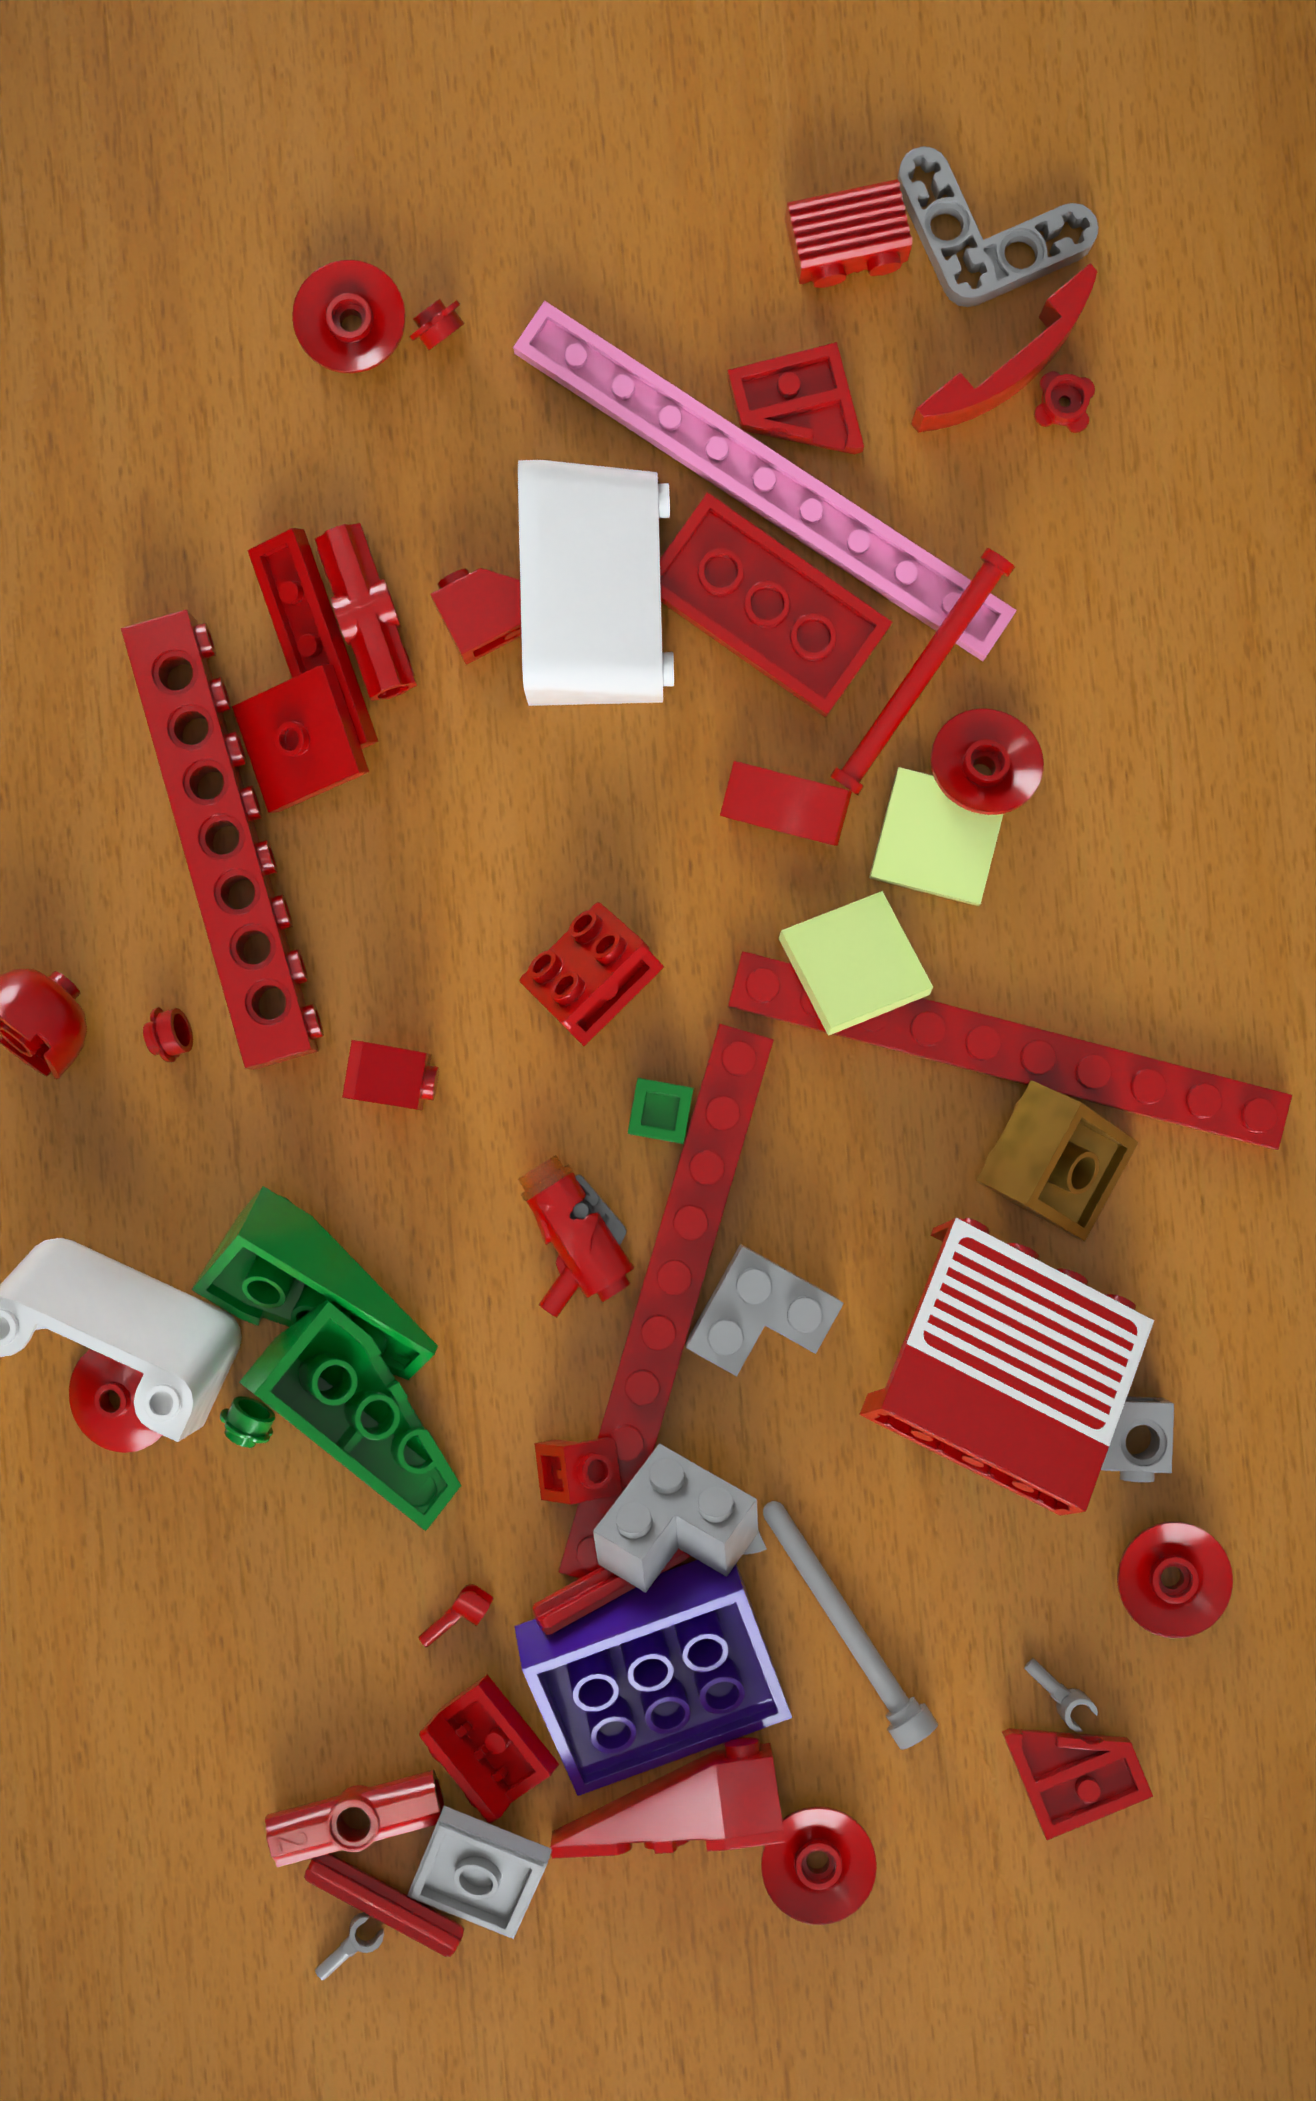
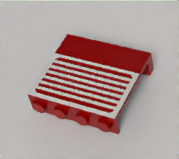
(1013, 1368)

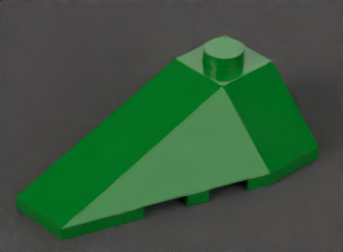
(286, 1264)

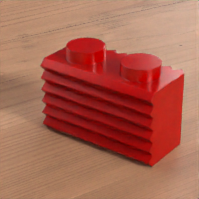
(848, 233)

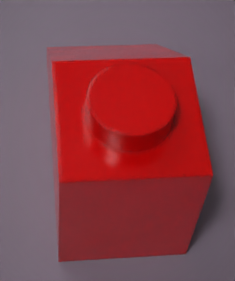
(479, 610)
(389, 1075)

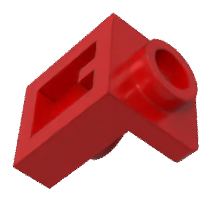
(577, 1470)

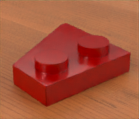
(798, 399)
(1076, 1776)

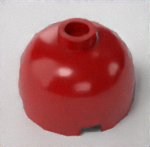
(41, 1020)

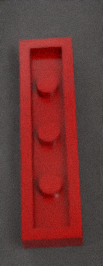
(306, 618)

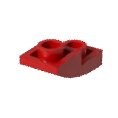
(785, 803)

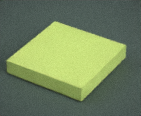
(933, 841)
(855, 963)

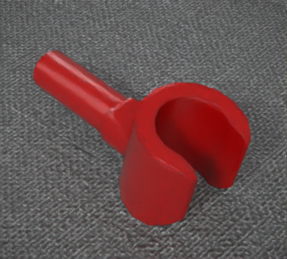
(470, 1604)

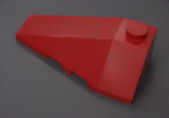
(717, 1798)

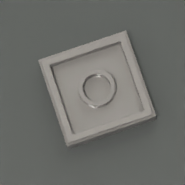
(479, 1872)

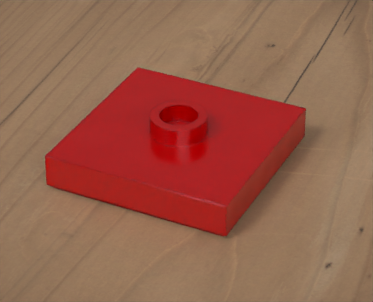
(300, 738)

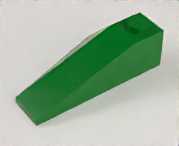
(343, 1397)

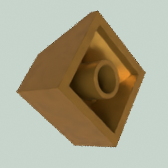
(1057, 1159)

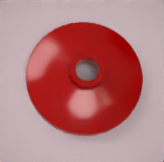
(342, 291)
(996, 742)
(93, 1412)
(1198, 1595)
(826, 1892)

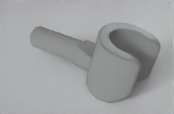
(1065, 1698)
(349, 1947)

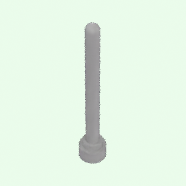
(907, 1718)

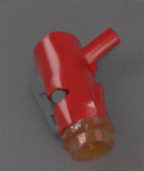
(580, 1230)

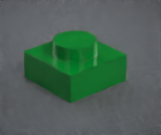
(660, 1110)

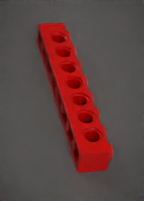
(153, 652)

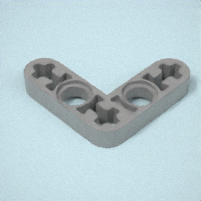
(988, 254)

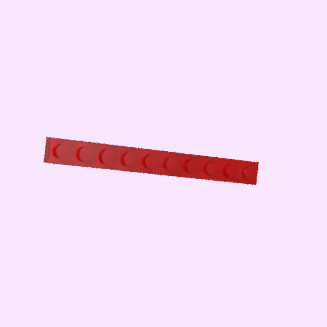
(1028, 1054)
(675, 1271)

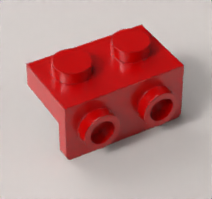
(487, 1748)

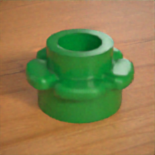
(247, 1422)

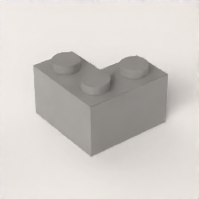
(755, 1296)
(671, 1508)

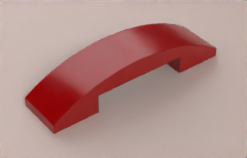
(959, 400)

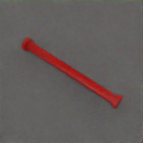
(923, 670)

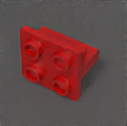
(591, 972)

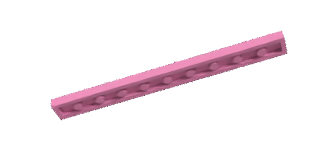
(755, 475)

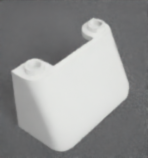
(591, 584)
(129, 1317)

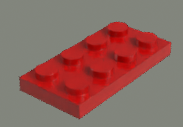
(768, 605)

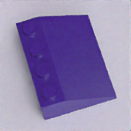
(653, 1676)

